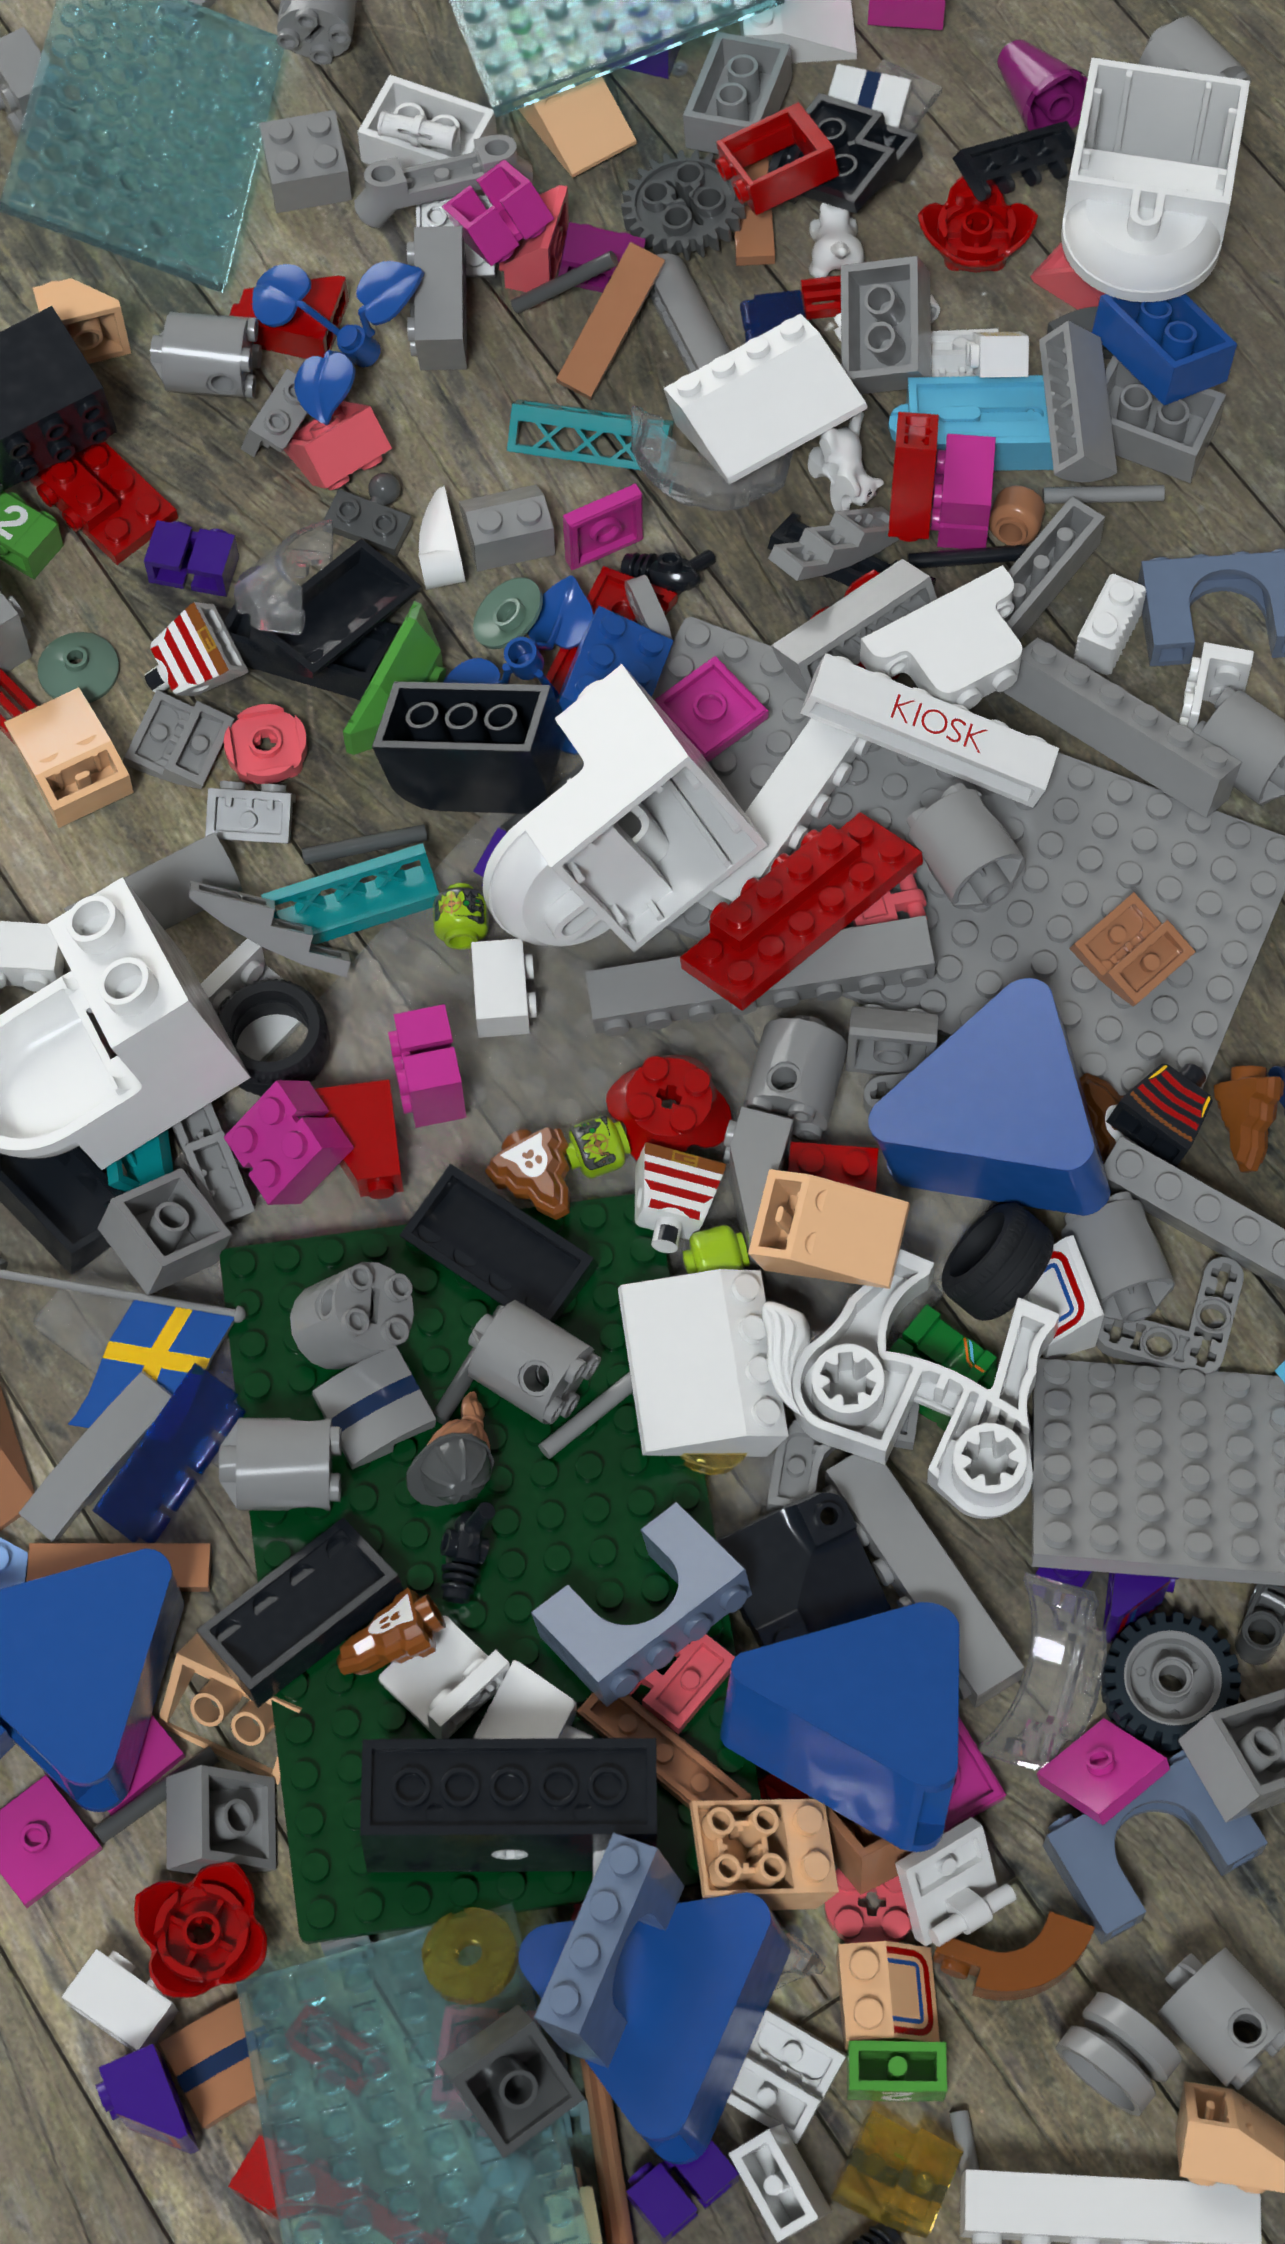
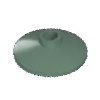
(507, 612)
(93, 675)

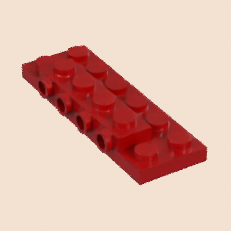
(104, 500)
(798, 907)

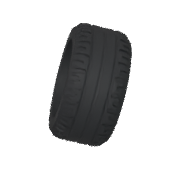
(280, 998)
(997, 1261)

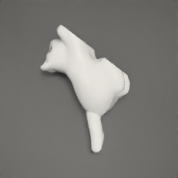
(834, 241)
(841, 462)

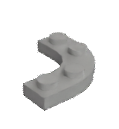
(801, 1457)

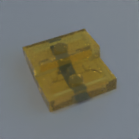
(897, 2175)

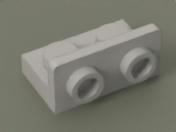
(276, 419)
(250, 814)

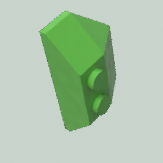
(410, 658)

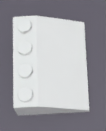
(811, 27)
(763, 399)
(701, 1364)

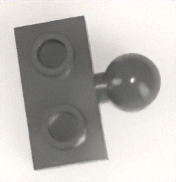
(371, 519)

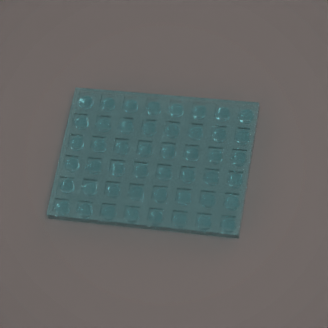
(367, 2125)

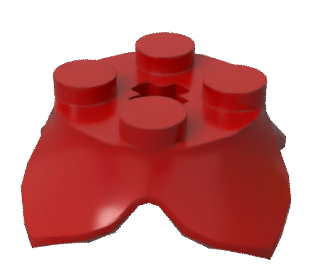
(975, 232)
(696, 1120)
(173, 1910)

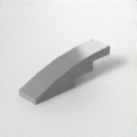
(845, 541)
(254, 920)
(213, 1164)
(95, 1457)

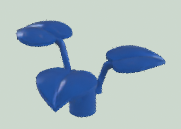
(326, 381)
(560, 622)

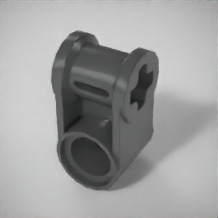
(1266, 1616)

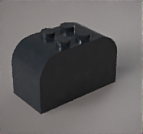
(470, 745)

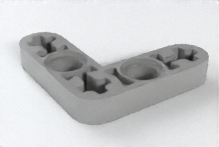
(1182, 1342)

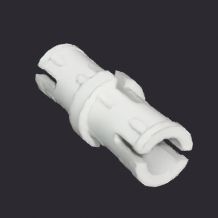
(418, 130)

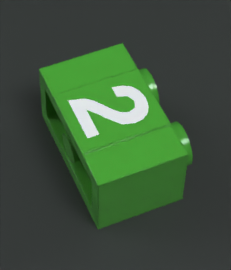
(26, 536)
(896, 2071)

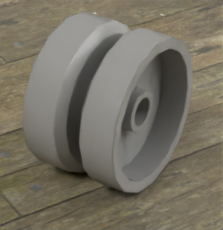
(1118, 2053)

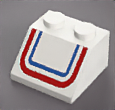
(1069, 1292)

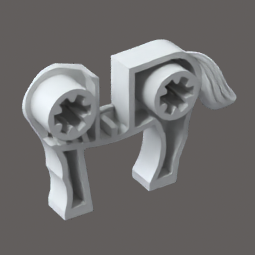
(859, 1394)

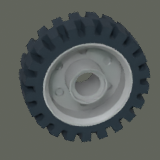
(1167, 1648)

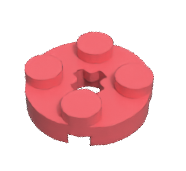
(268, 766)
(854, 1924)

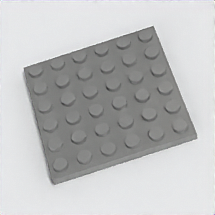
(1158, 1472)

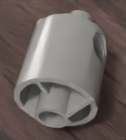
(316, 27)
(1190, 48)
(207, 354)
(1253, 737)
(966, 848)
(797, 1073)
(1122, 1258)
(352, 1315)
(530, 1361)
(281, 1464)
(1213, 2002)

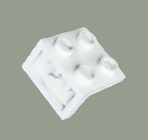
(1211, 675)
(237, 970)
(447, 1684)

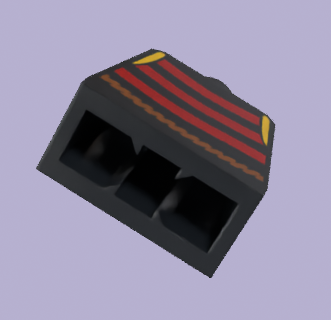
(1164, 1111)

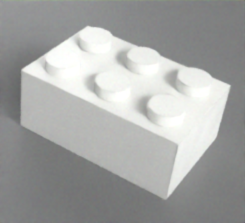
(412, 99)

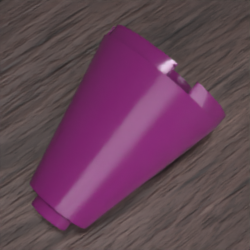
(1041, 85)

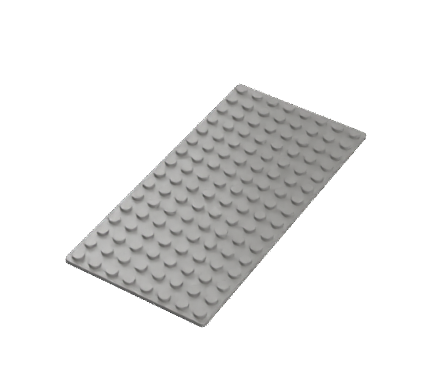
(1084, 853)

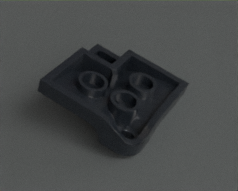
(865, 152)
(804, 1570)

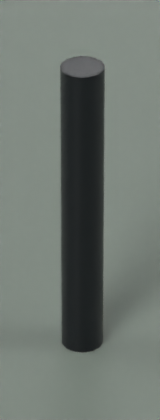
(966, 556)

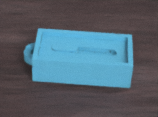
(990, 407)

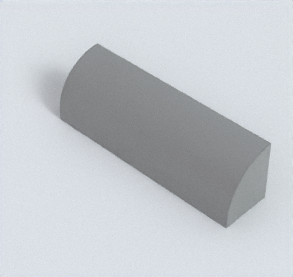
(686, 315)
(1077, 404)
(842, 625)
(166, 883)

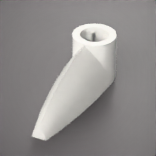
(438, 545)

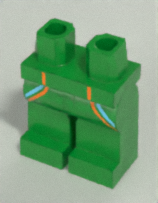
(939, 1343)

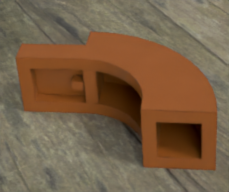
(1022, 1971)

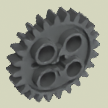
(667, 222)

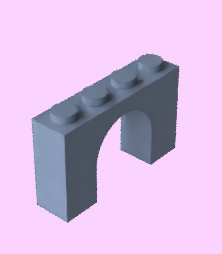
(1178, 583)
(616, 1656)
(1087, 1856)
(578, 2002)

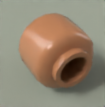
(1016, 515)

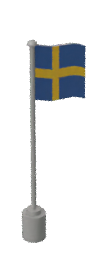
(153, 1337)

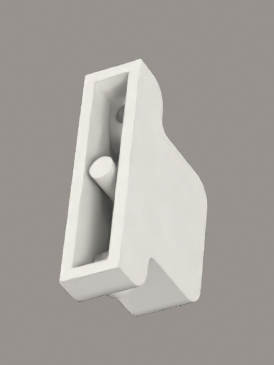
(954, 644)

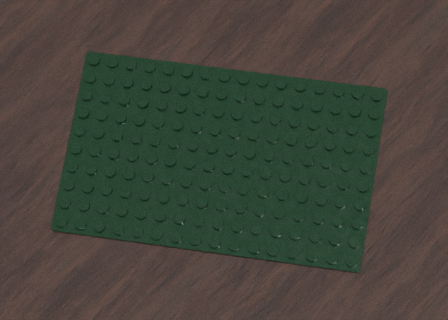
(552, 1528)

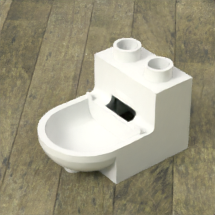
(1151, 178)
(570, 864)
(113, 1042)

